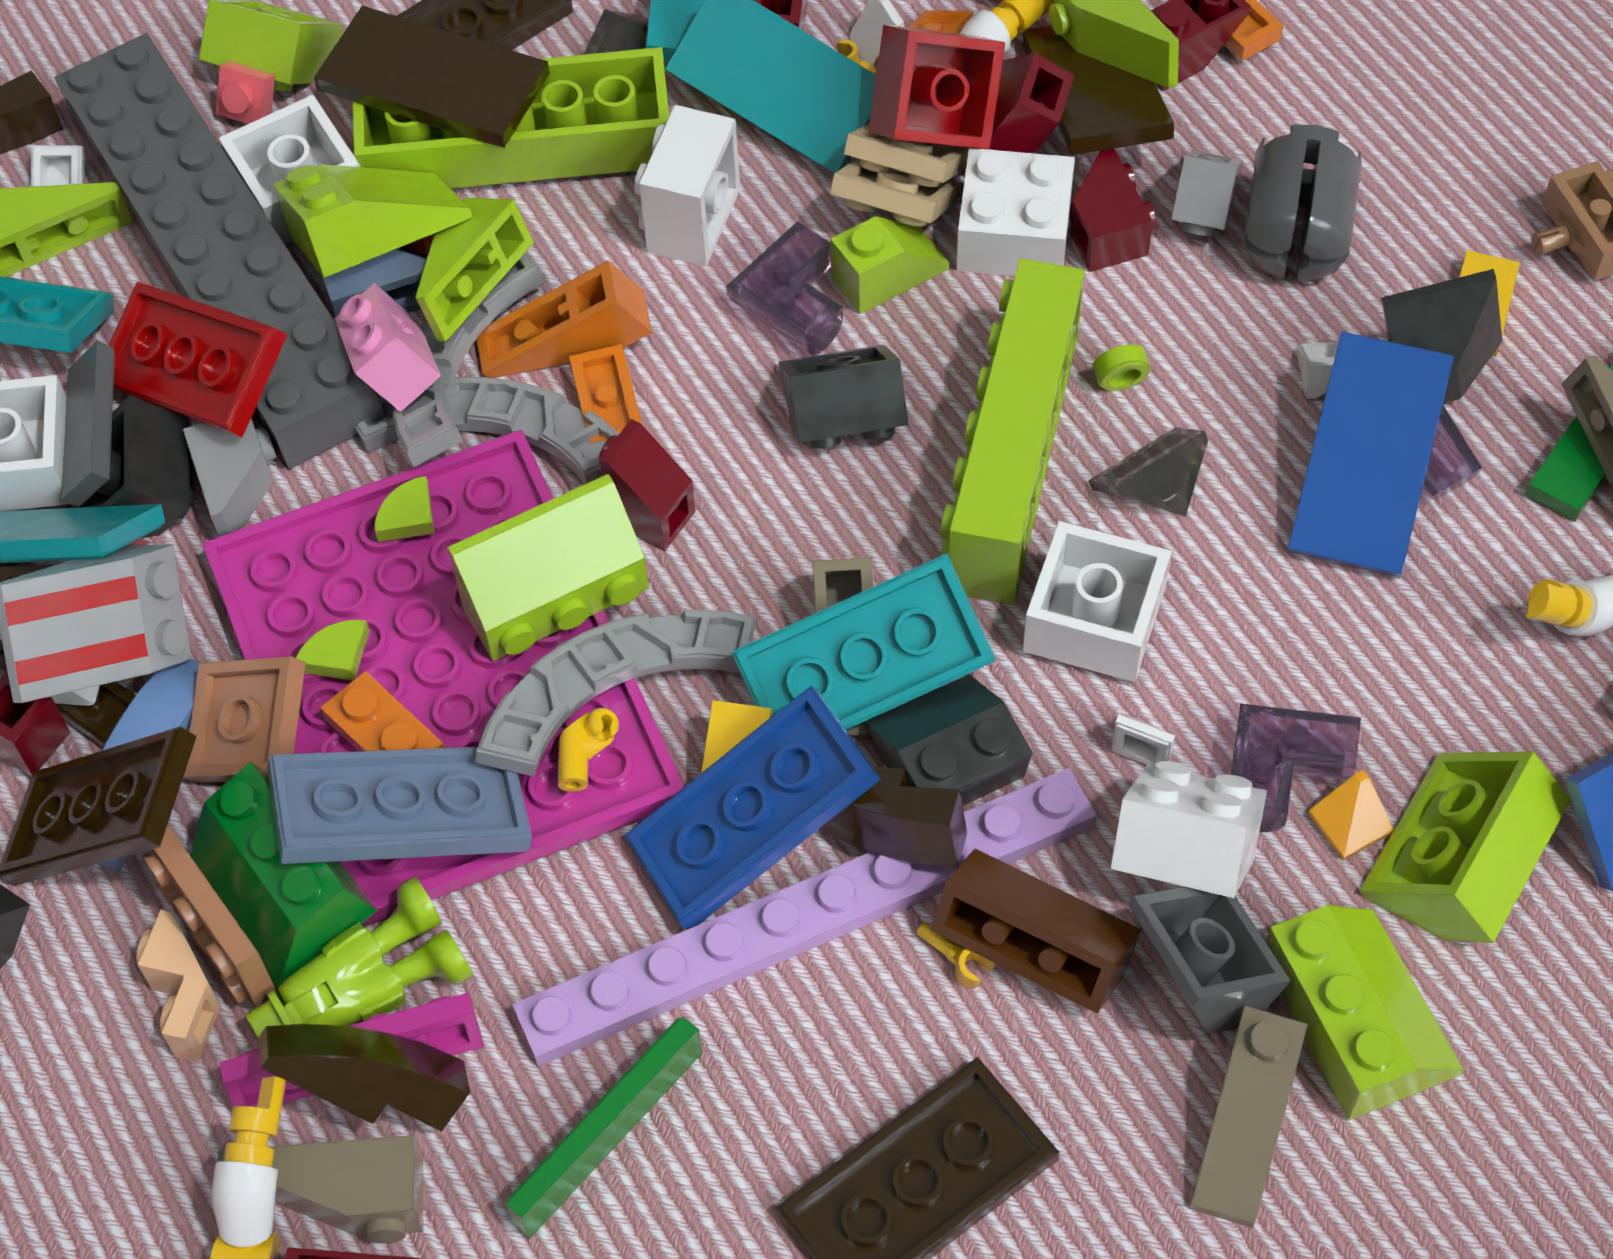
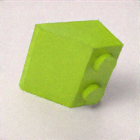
(268, 39)

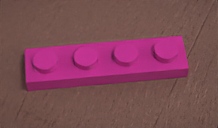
(441, 1023)

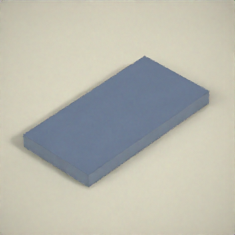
(394, 805)

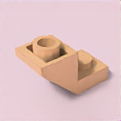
(173, 969)

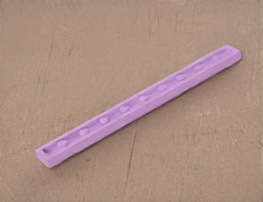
(787, 923)

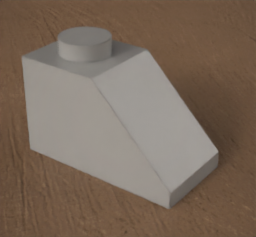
(1206, 192)
(231, 472)

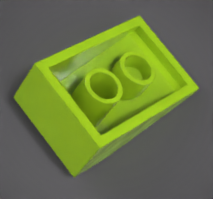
(363, 212)

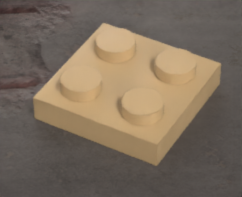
(923, 161)
(894, 193)

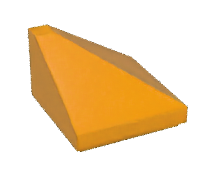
(1352, 816)

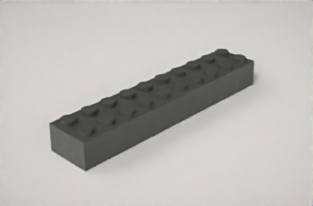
(217, 240)

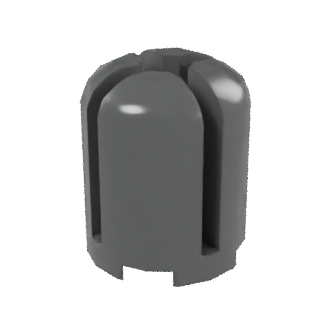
(1283, 185)

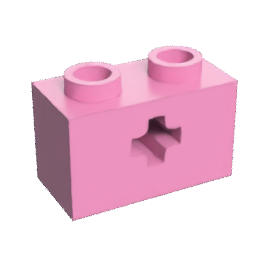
(386, 347)

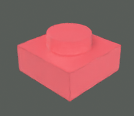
(244, 92)

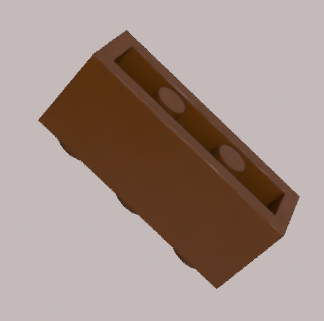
(1035, 930)

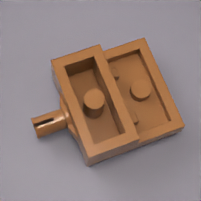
(1583, 212)

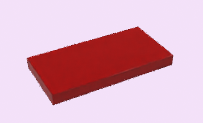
(193, 357)

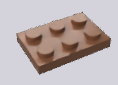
(209, 921)

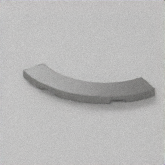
(509, 406)
(427, 422)
(596, 662)

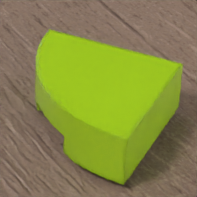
(406, 512)
(336, 650)

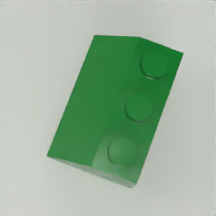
(280, 907)

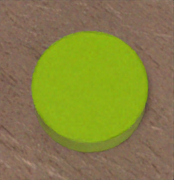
(1121, 367)

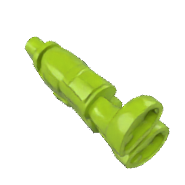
(350, 976)

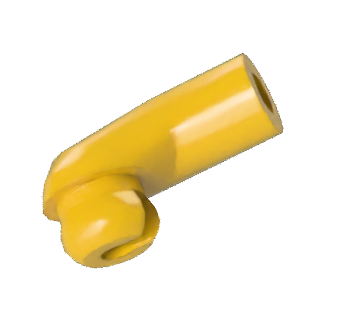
(581, 743)

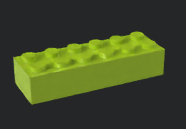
(586, 120)
(1013, 429)

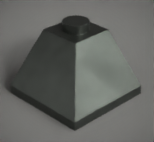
(1451, 319)

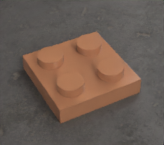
(243, 715)

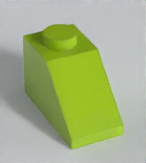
(882, 261)

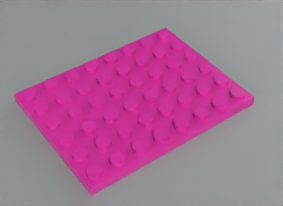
(327, 568)

